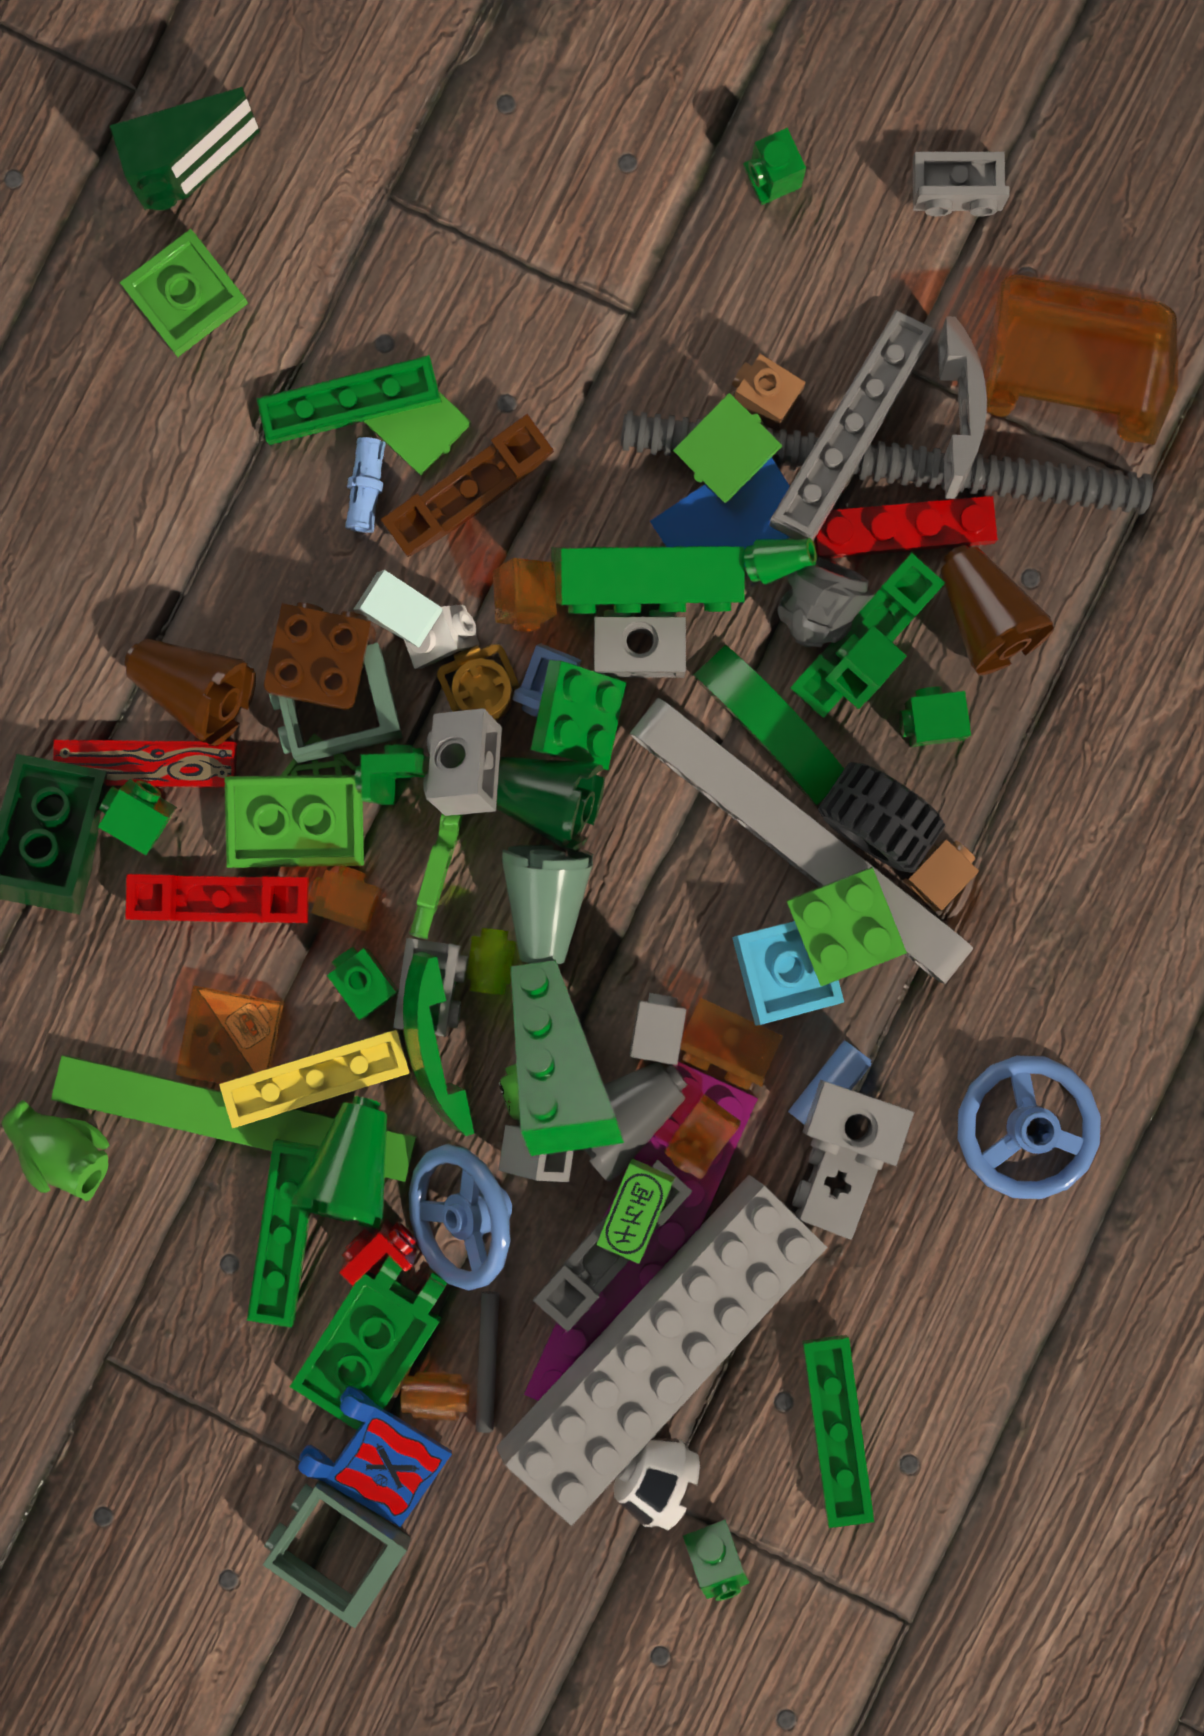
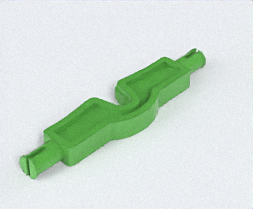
(436, 873)

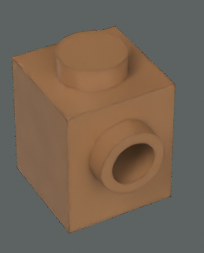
(767, 390)
(942, 874)

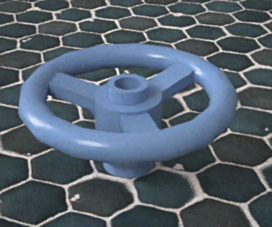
(1047, 1132)
(467, 1215)

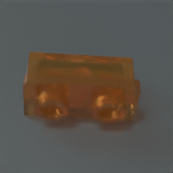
(730, 1043)

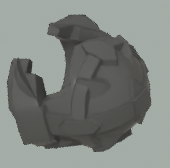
(823, 602)

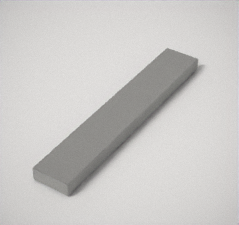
(852, 427)

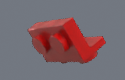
(369, 1247)

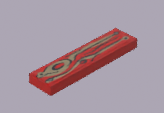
(155, 762)

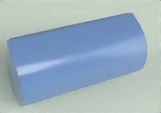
(842, 1069)

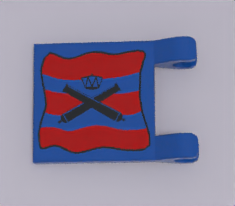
(383, 1464)

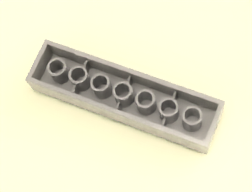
(659, 1349)

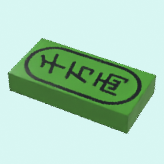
(635, 1211)

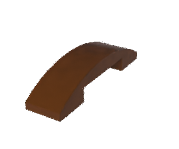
(469, 488)

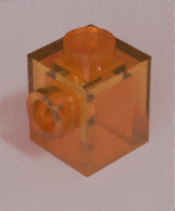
(524, 593)
(345, 897)

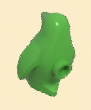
(57, 1151)

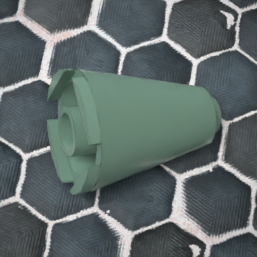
(545, 898)

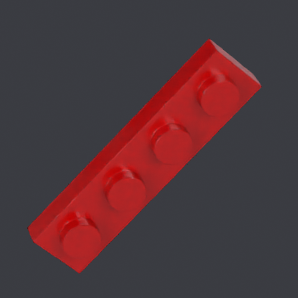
(907, 527)

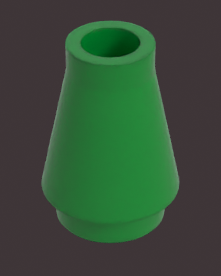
(776, 558)

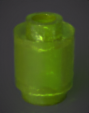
(490, 961)

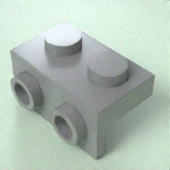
(959, 182)
(452, 970)

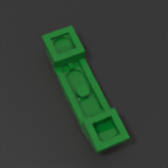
(888, 611)
(771, 723)
(422, 990)

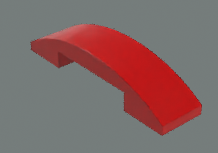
(217, 898)

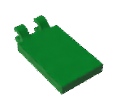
(370, 1341)

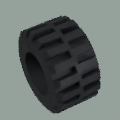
(881, 816)

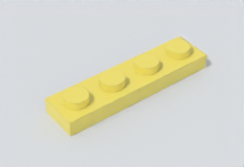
(314, 1078)

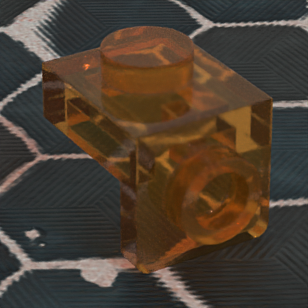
(701, 1137)

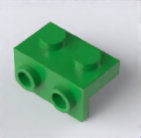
(378, 772)

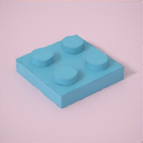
(780, 975)

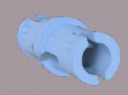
(365, 485)

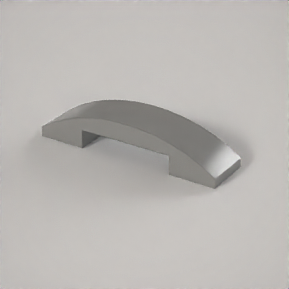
(961, 363)

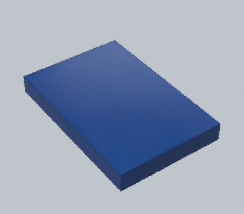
(708, 521)

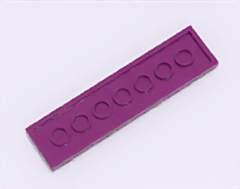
(566, 1347)

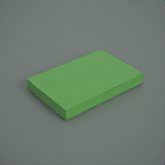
(293, 821)

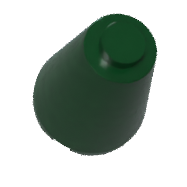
(551, 797)

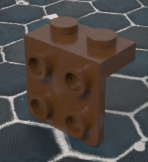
(318, 655)

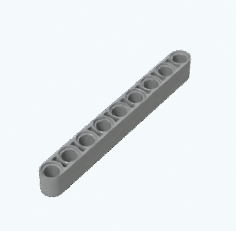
(790, 830)

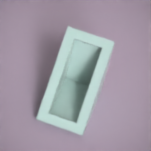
(398, 608)

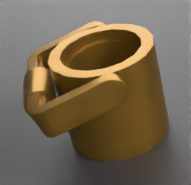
(480, 681)

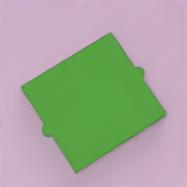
(421, 433)
(727, 448)

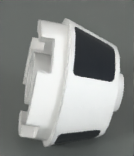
(657, 1482)

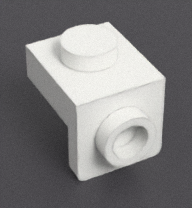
(450, 633)

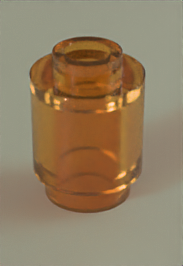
(435, 1396)

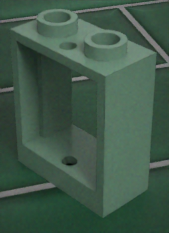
(390, 729)
(314, 1584)

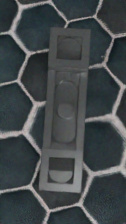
(592, 1267)

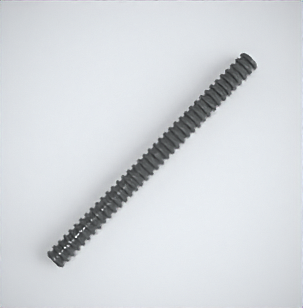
(928, 467)

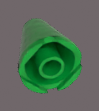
(348, 1168)

